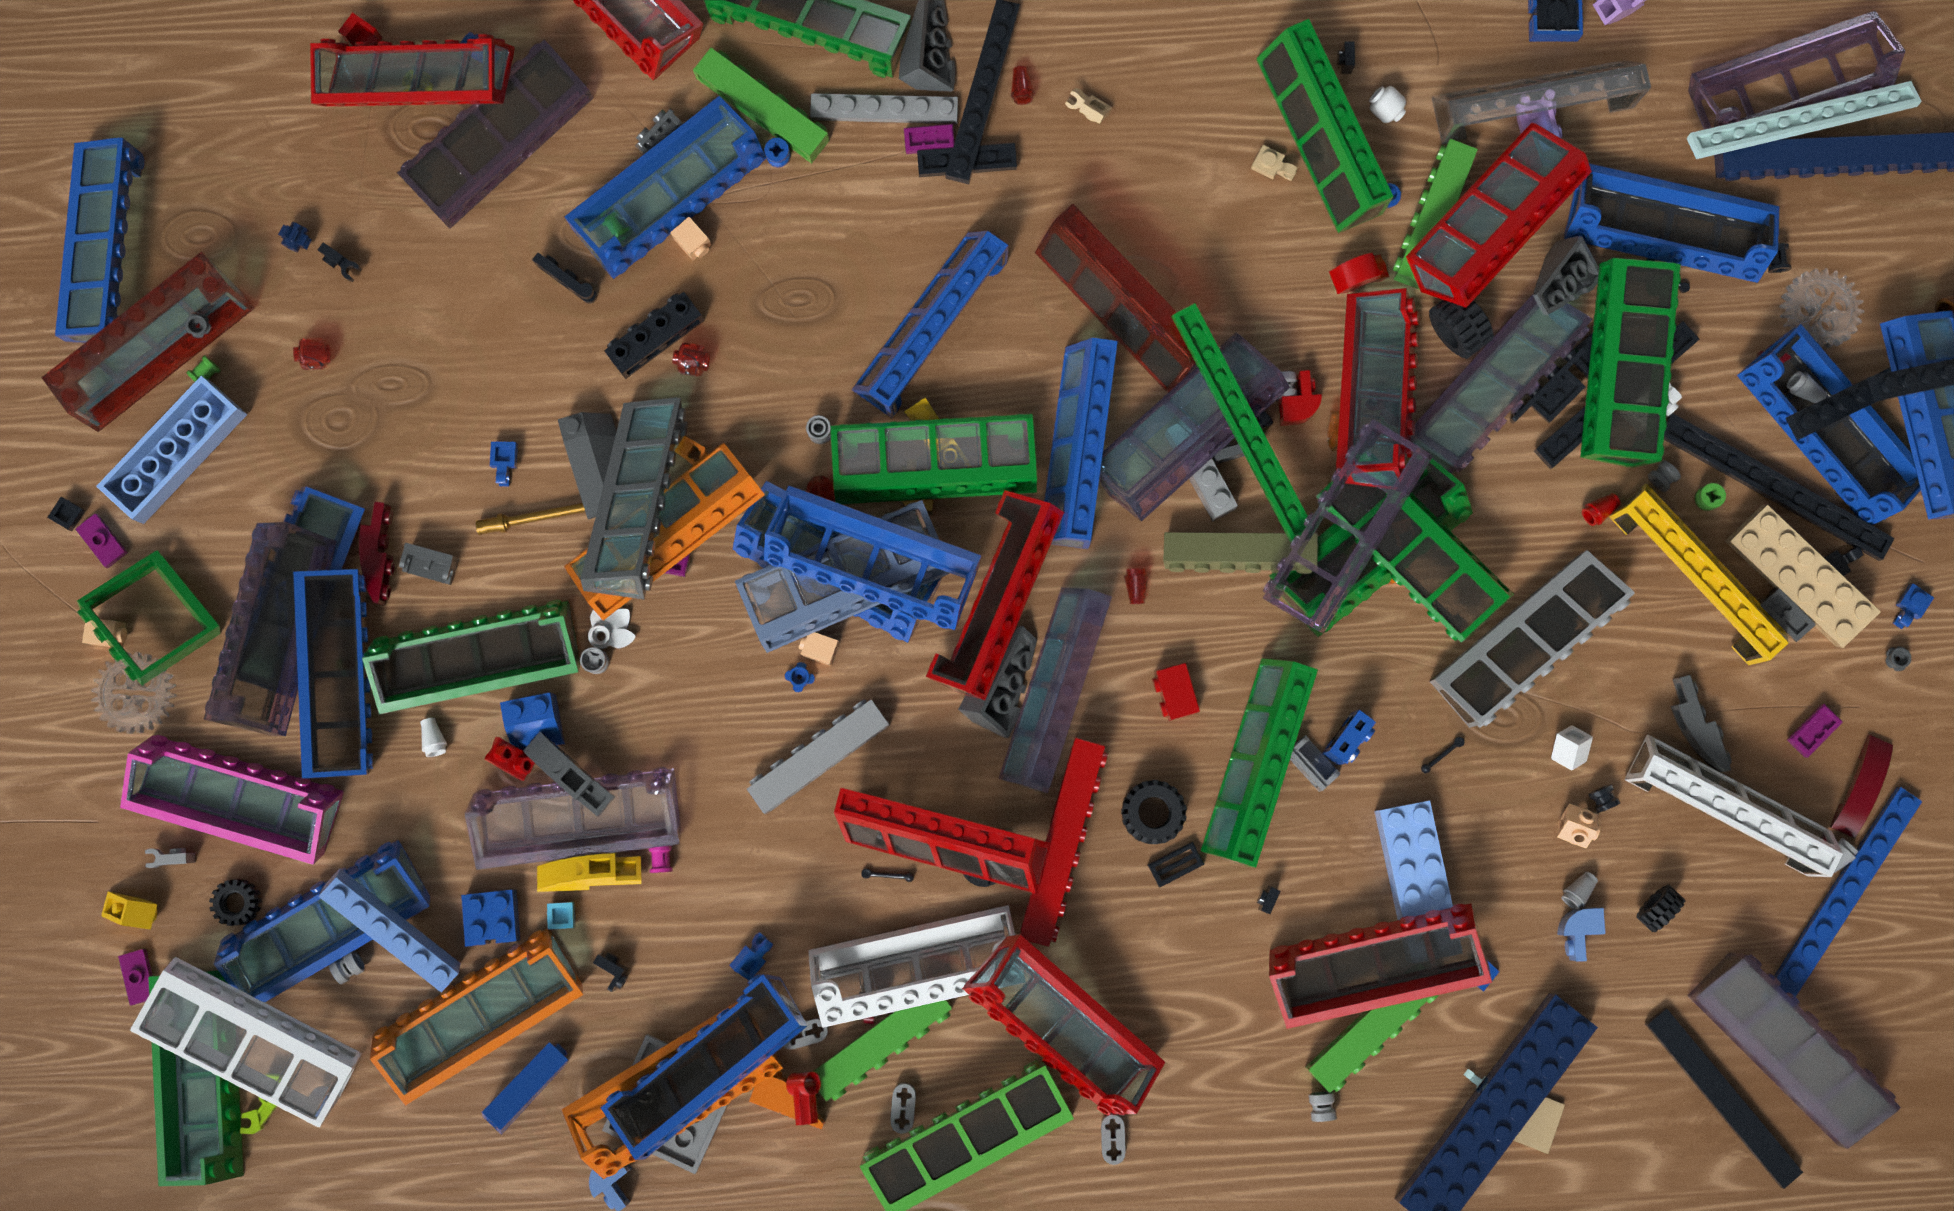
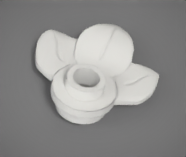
(614, 629)

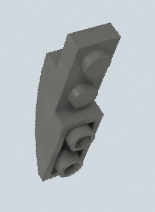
(1702, 736)
(568, 774)

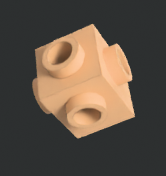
(1578, 826)

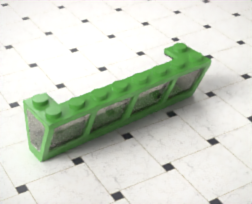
(966, 1139)

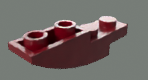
(374, 563)

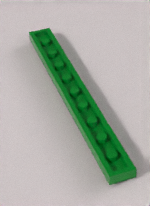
(1241, 420)

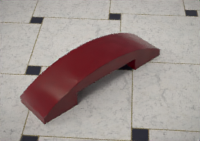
(1864, 788)

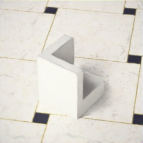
(1571, 747)

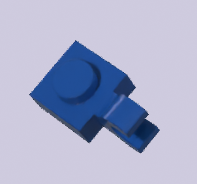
(503, 456)
(1913, 605)
(751, 960)

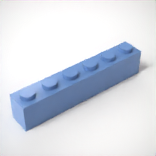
(390, 930)

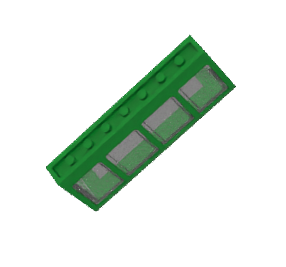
(933, 459)

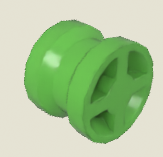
(1705, 500)

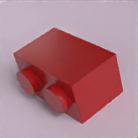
(1176, 692)

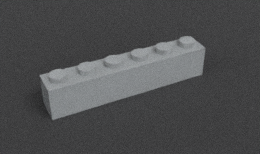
(818, 756)

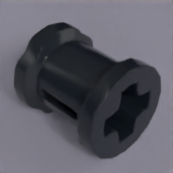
(1780, 261)

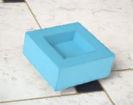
(561, 915)

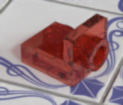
(821, 487)

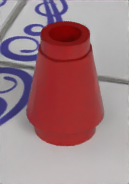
(1600, 509)

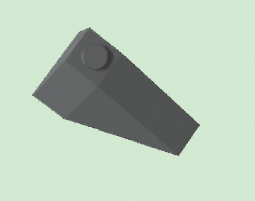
(1565, 274)

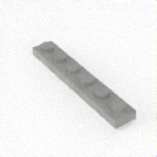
(884, 108)

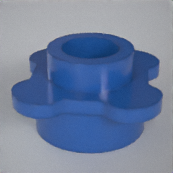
(792, 675)

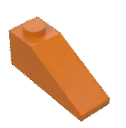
(774, 1096)

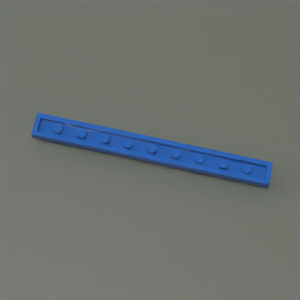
(1846, 890)

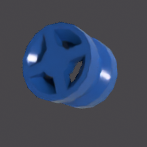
(778, 158)

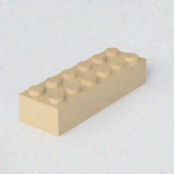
(1802, 575)

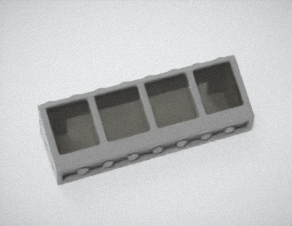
(1532, 639)

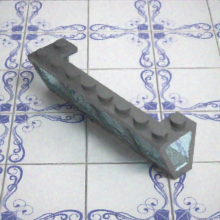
(633, 498)

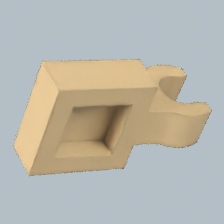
(1091, 107)
(1271, 163)

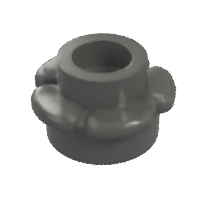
(191, 322)
(1902, 653)

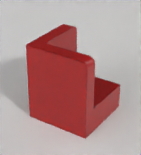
(358, 30)

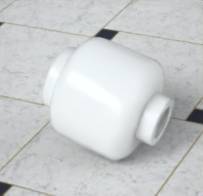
(1388, 104)

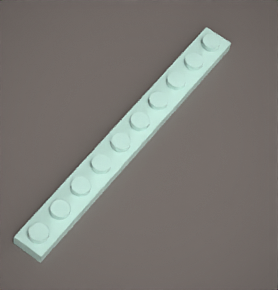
(1803, 120)

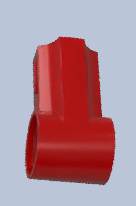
(803, 1088)

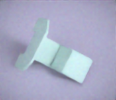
(1475, 1079)

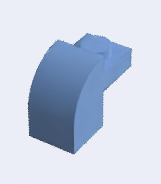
(1577, 925)
(614, 1196)

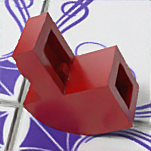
(1359, 272)
(1300, 408)

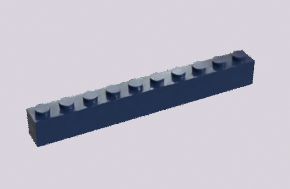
(1839, 155)

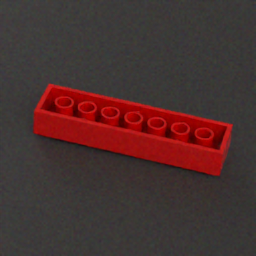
(1064, 835)

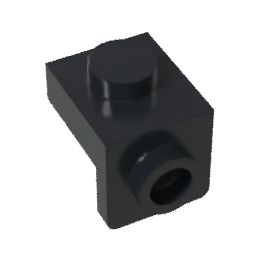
(610, 963)

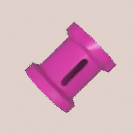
(660, 859)

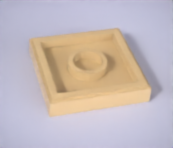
(1542, 1126)

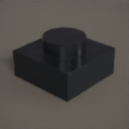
(1346, 57)
(66, 513)
(1268, 899)

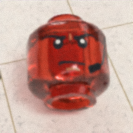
(312, 353)
(691, 359)

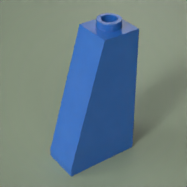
(525, 1087)

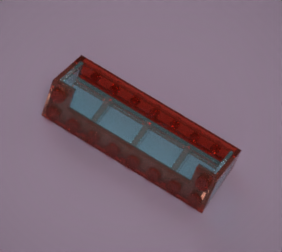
(146, 343)

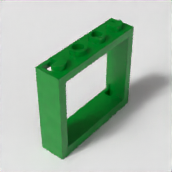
(152, 562)

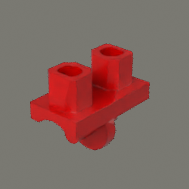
(509, 759)

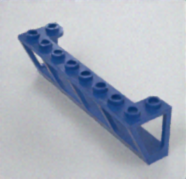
(882, 535)

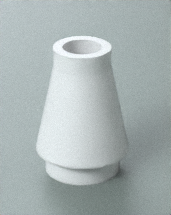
(432, 739)

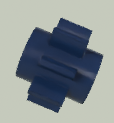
(295, 237)

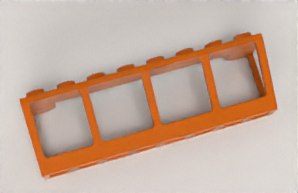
(588, 1109)

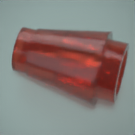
(1022, 88)
(1136, 584)

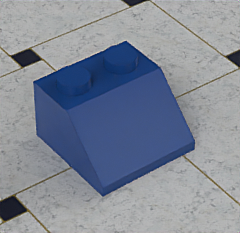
(529, 716)

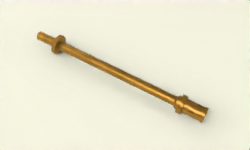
(503, 522)

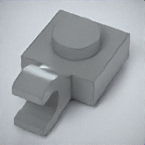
(176, 856)

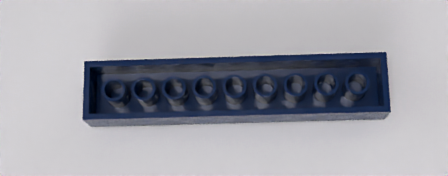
(1498, 1109)

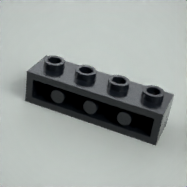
(654, 334)

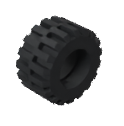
(1461, 328)
(1170, 796)

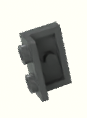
(665, 124)

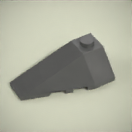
(925, 55)
(589, 449)
(1001, 708)

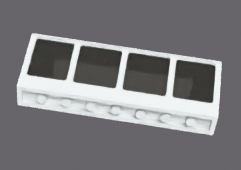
(1807, 844)

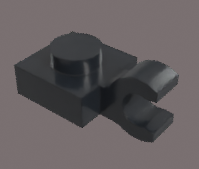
(334, 258)
(1840, 561)

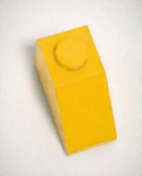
(129, 910)

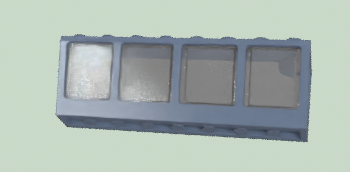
(794, 606)

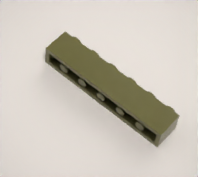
(1232, 552)

